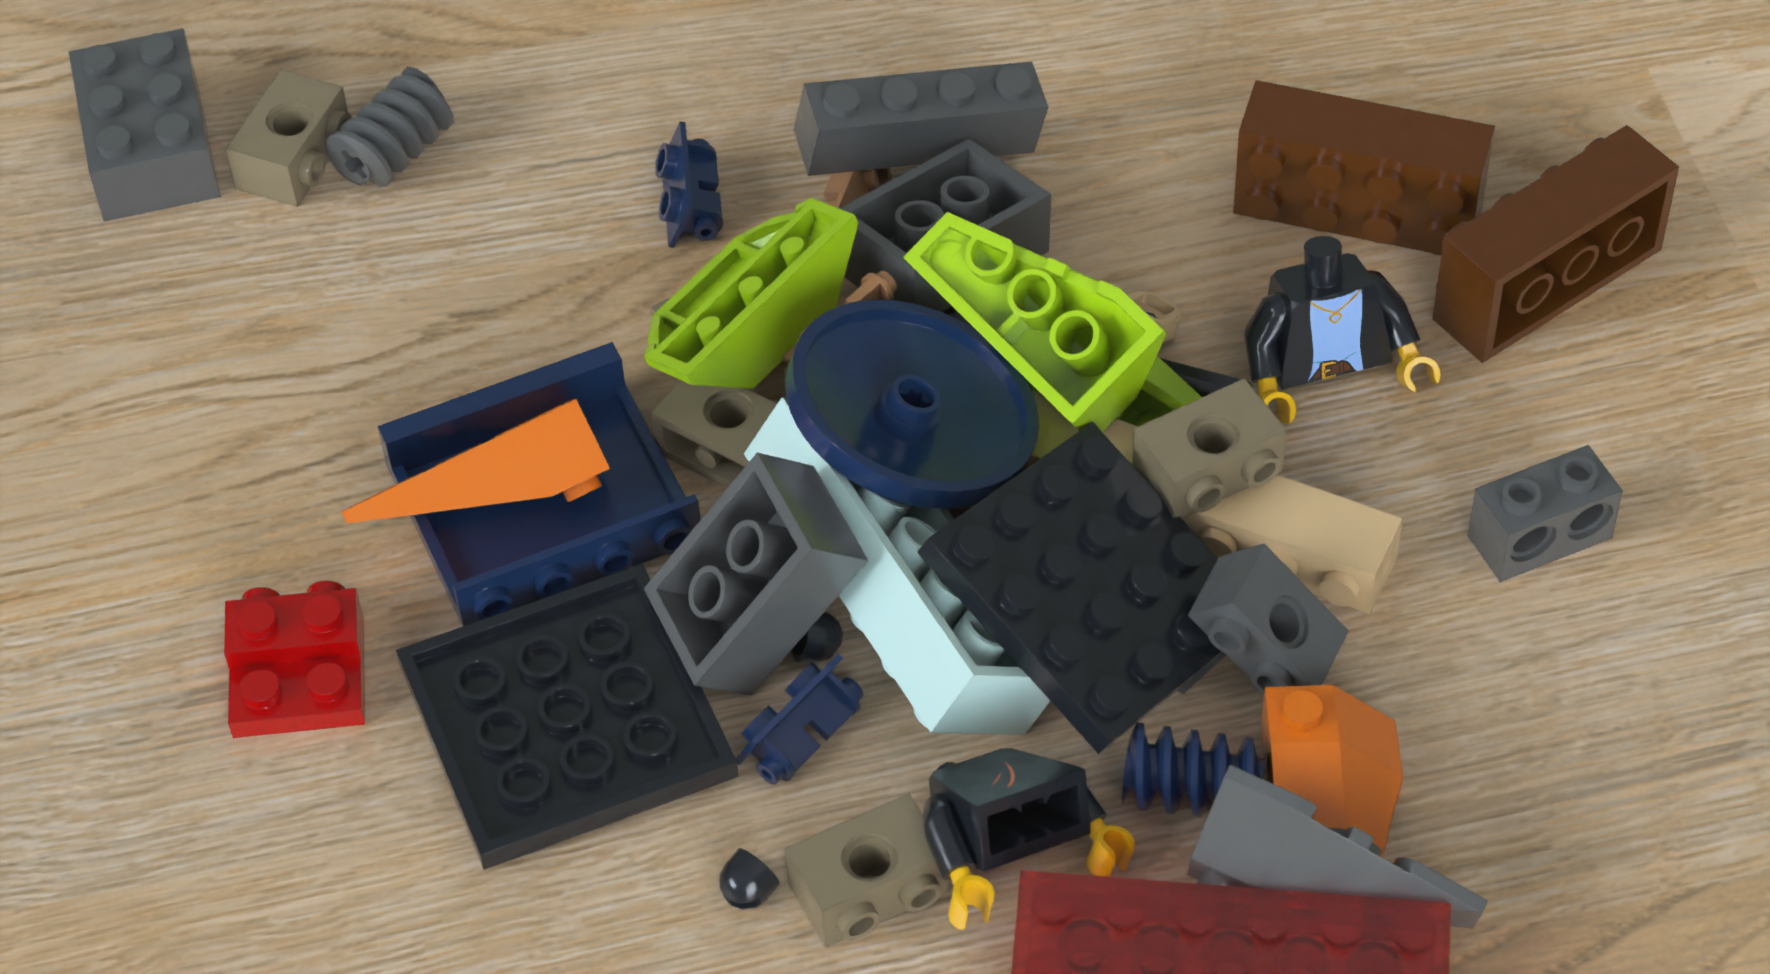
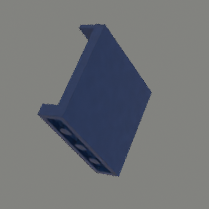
(543, 546)

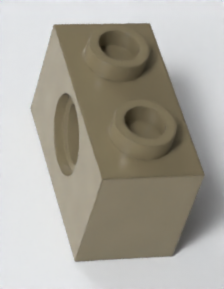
(285, 136)
(710, 428)
(1210, 449)
(885, 841)

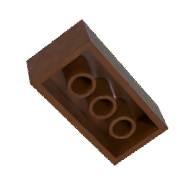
(1359, 167)
(1553, 242)

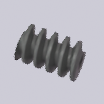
(390, 129)

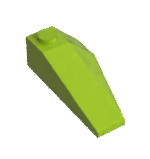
(1060, 329)

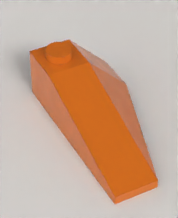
(524, 463)
(1333, 756)

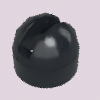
(819, 641)
(746, 880)

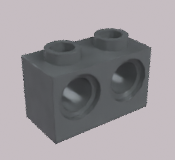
(1544, 513)

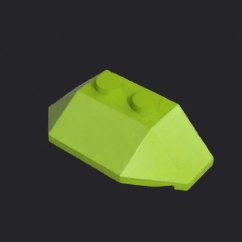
(754, 299)

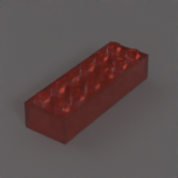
(1215, 929)

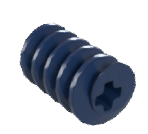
(1183, 769)

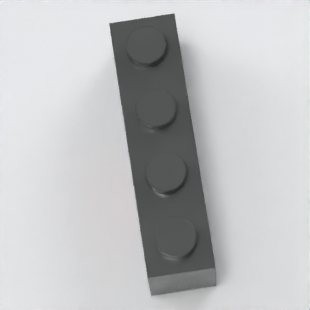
(918, 116)

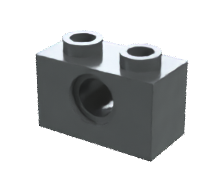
(1267, 620)

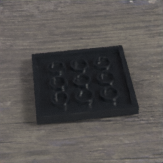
(1083, 584)
(564, 717)

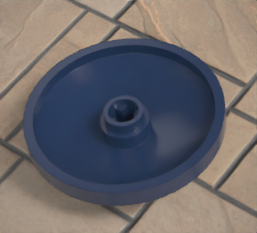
(911, 403)

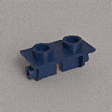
(689, 187)
(780, 737)

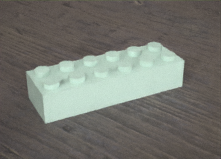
(914, 622)

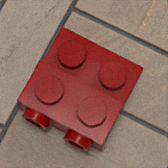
(295, 660)

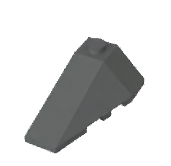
(1271, 841)

